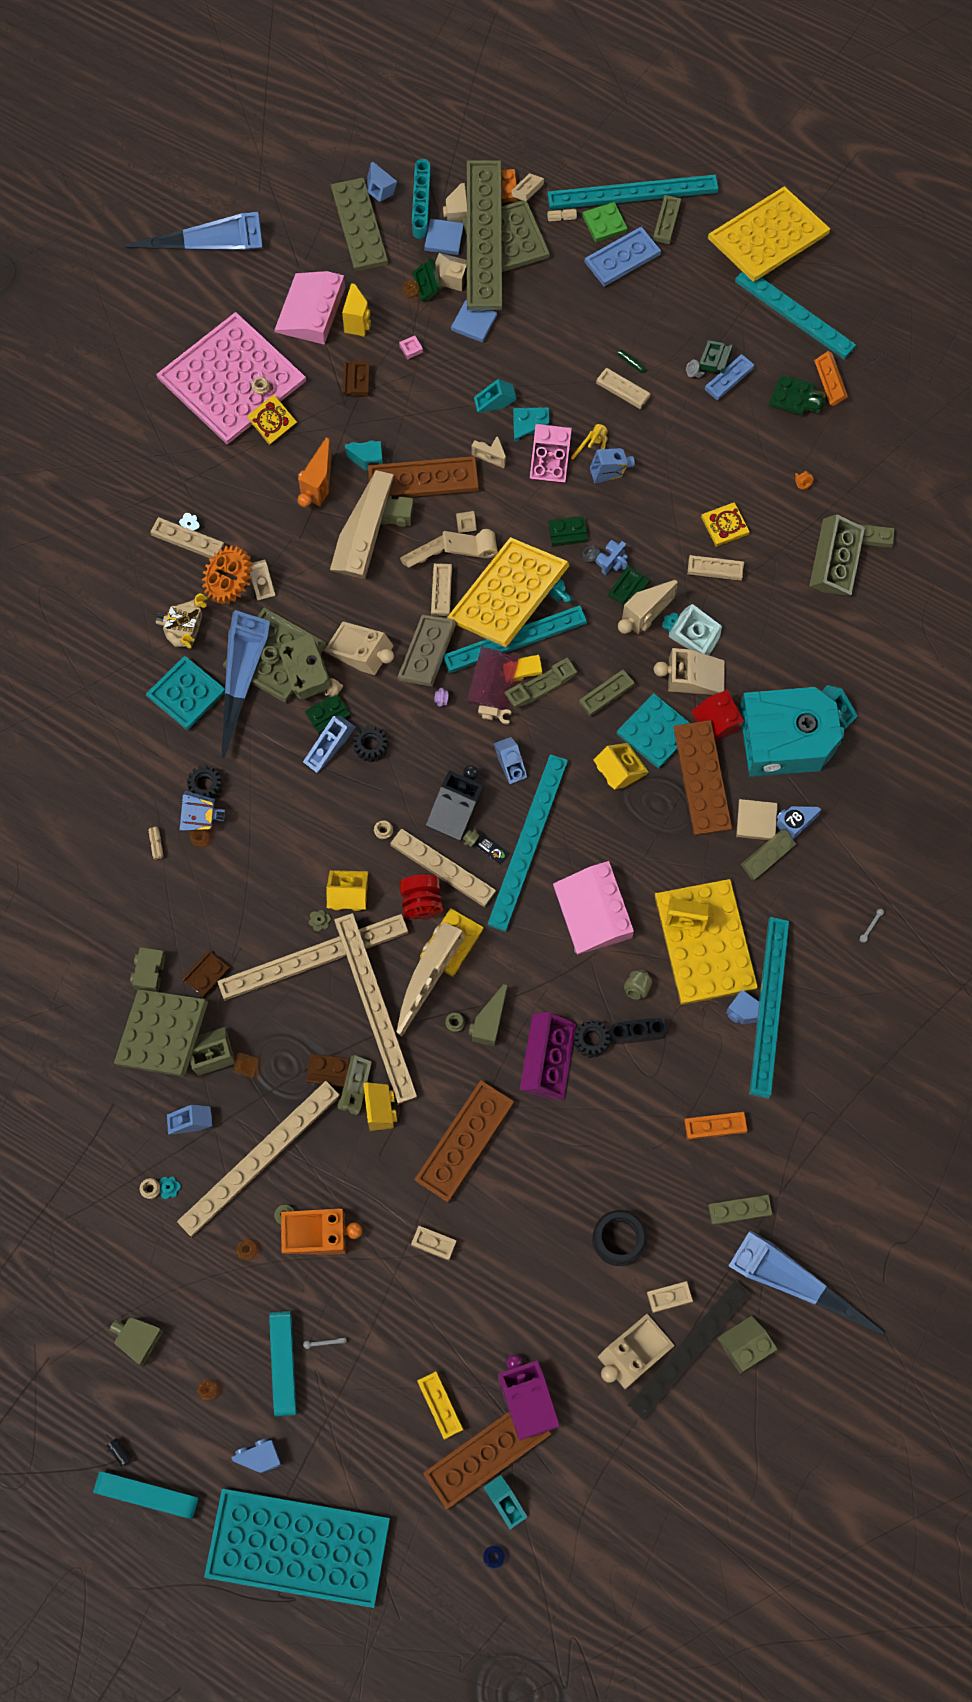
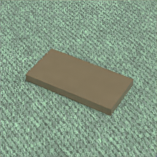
(427, 650)

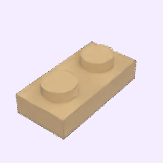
(527, 187)
(433, 1243)
(669, 1297)

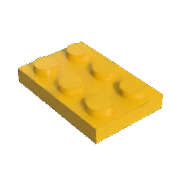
(471, 932)

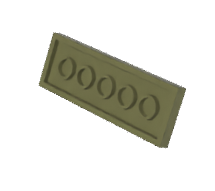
(359, 224)

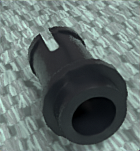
(118, 1452)

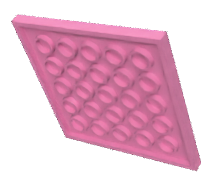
(219, 372)

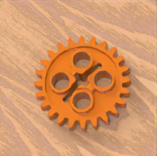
(234, 562)

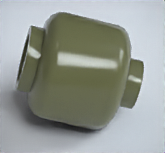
(638, 984)

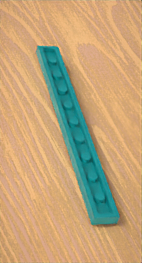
(632, 192)
(527, 843)
(769, 1008)

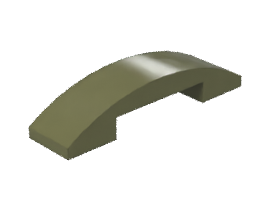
(541, 685)

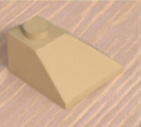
(451, 271)

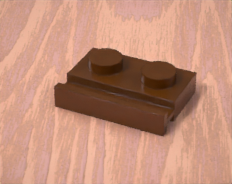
(356, 378)
(205, 974)
(327, 1068)

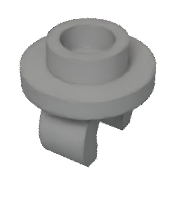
(693, 369)

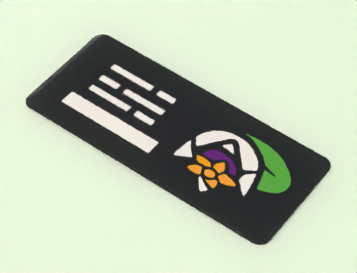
(491, 849)

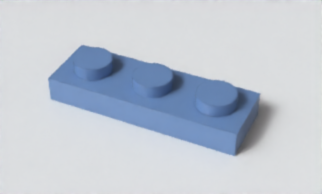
(733, 374)

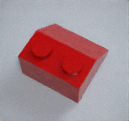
(722, 713)

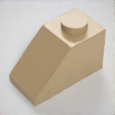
(456, 205)

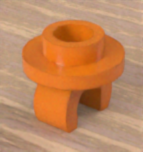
(804, 480)

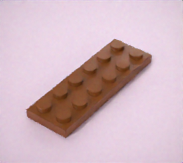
(430, 476)
(702, 778)
(464, 1141)
(479, 1460)

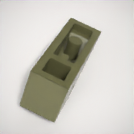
(488, 1020)

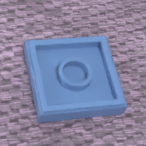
(444, 237)
(474, 323)

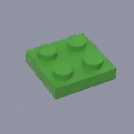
(604, 222)

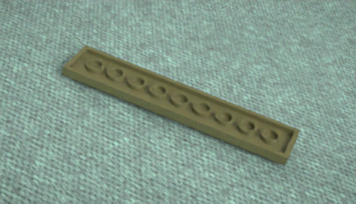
(484, 236)

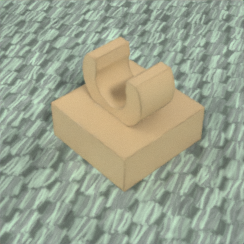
(466, 522)

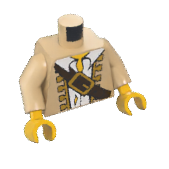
(183, 622)

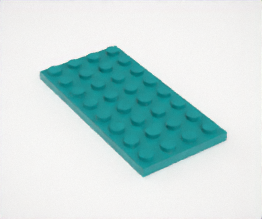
(297, 1548)

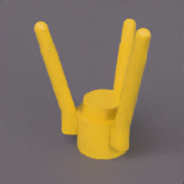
(597, 436)

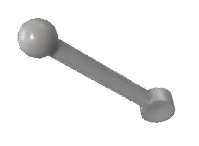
(863, 938)
(307, 1344)

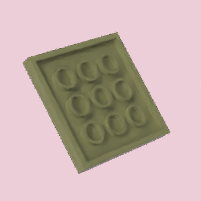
(519, 236)
(273, 677)
(161, 1032)

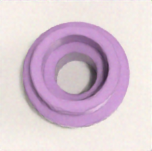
(441, 697)

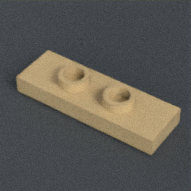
(623, 388)
(422, 553)
(715, 567)
(441, 590)

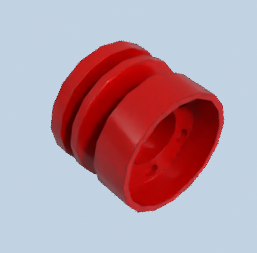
(421, 896)

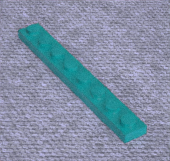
(797, 315)
(526, 635)

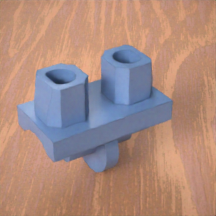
(615, 557)

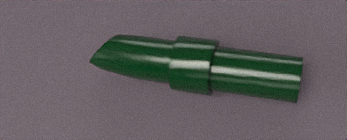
(631, 361)

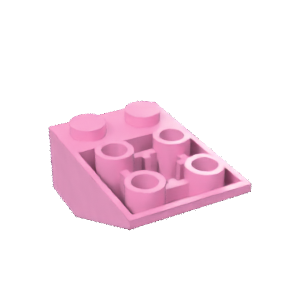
(550, 453)

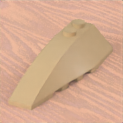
(361, 530)
(428, 971)

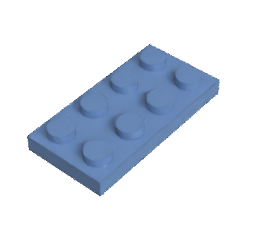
(622, 256)

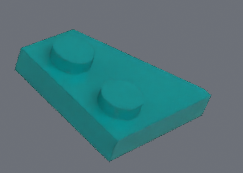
(526, 420)

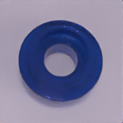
(486, 1557)

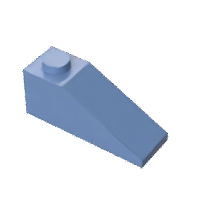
(329, 743)

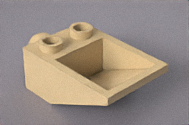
(646, 606)
(360, 647)
(695, 674)
(634, 1352)

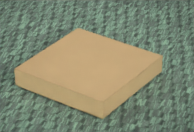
(756, 819)

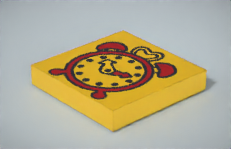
(271, 419)
(725, 524)

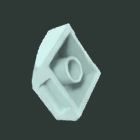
(696, 630)

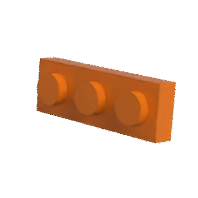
(831, 378)
(715, 1125)

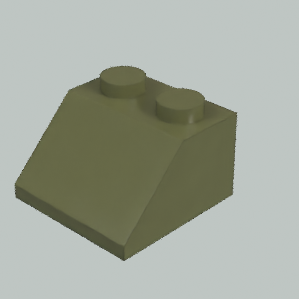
(747, 1344)

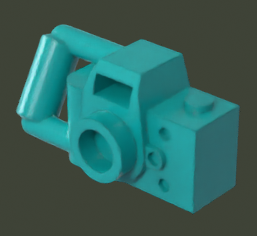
(558, 592)

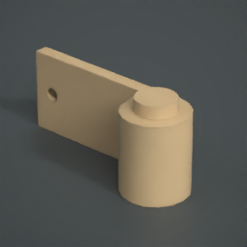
(481, 545)

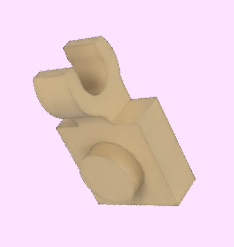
(489, 713)

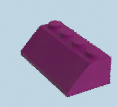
(548, 1056)

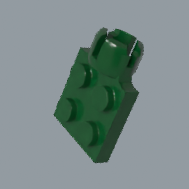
(796, 396)

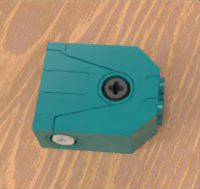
(789, 730)

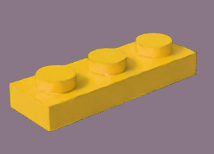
(440, 1405)

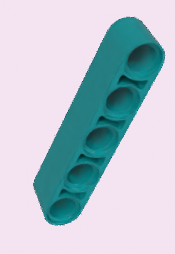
(421, 199)
(282, 1363)
(145, 1495)

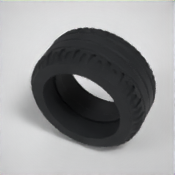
(628, 1218)

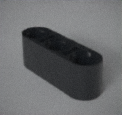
(645, 1024)

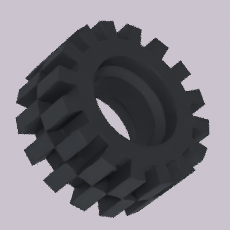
(376, 734)
(201, 773)
(595, 1027)

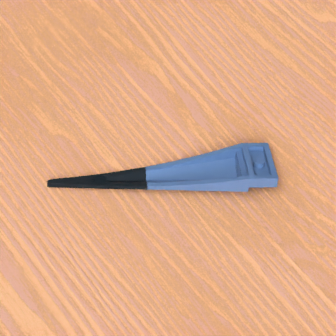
(230, 233)
(245, 646)
(771, 1266)

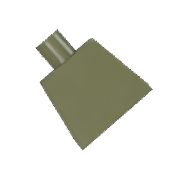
(136, 1338)

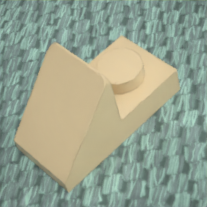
(490, 454)
(261, 580)

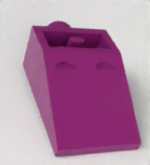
(527, 1398)

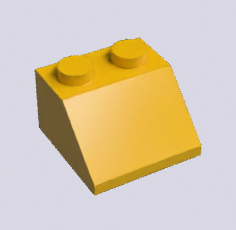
(356, 313)
(620, 765)
(347, 890)
(687, 914)
(378, 1106)

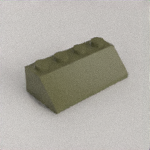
(837, 556)

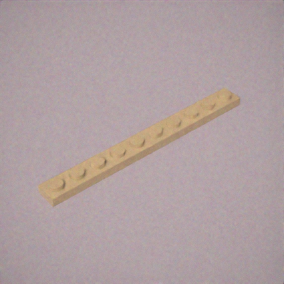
(308, 959)
(375, 1009)
(258, 1159)

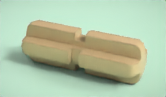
(566, 214)
(155, 840)

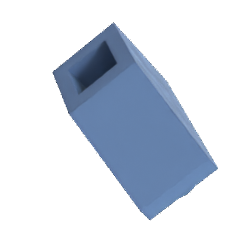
(380, 183)
(510, 760)
(259, 1458)

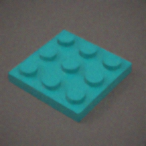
(186, 693)
(652, 730)

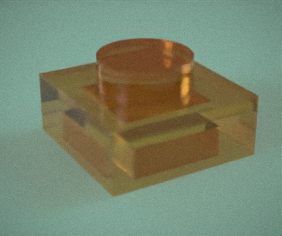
(245, 1065)

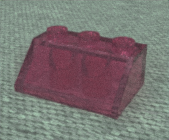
(492, 678)

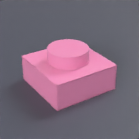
(411, 347)

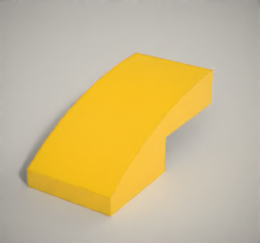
(528, 667)

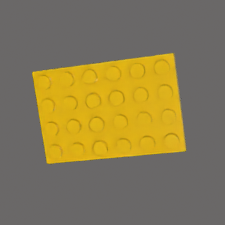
(769, 233)
(508, 591)
(709, 961)

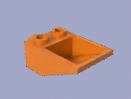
(315, 479)
(310, 1232)

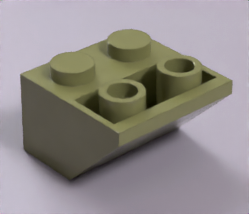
(212, 1052)

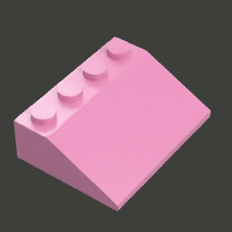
(311, 306)
(593, 908)

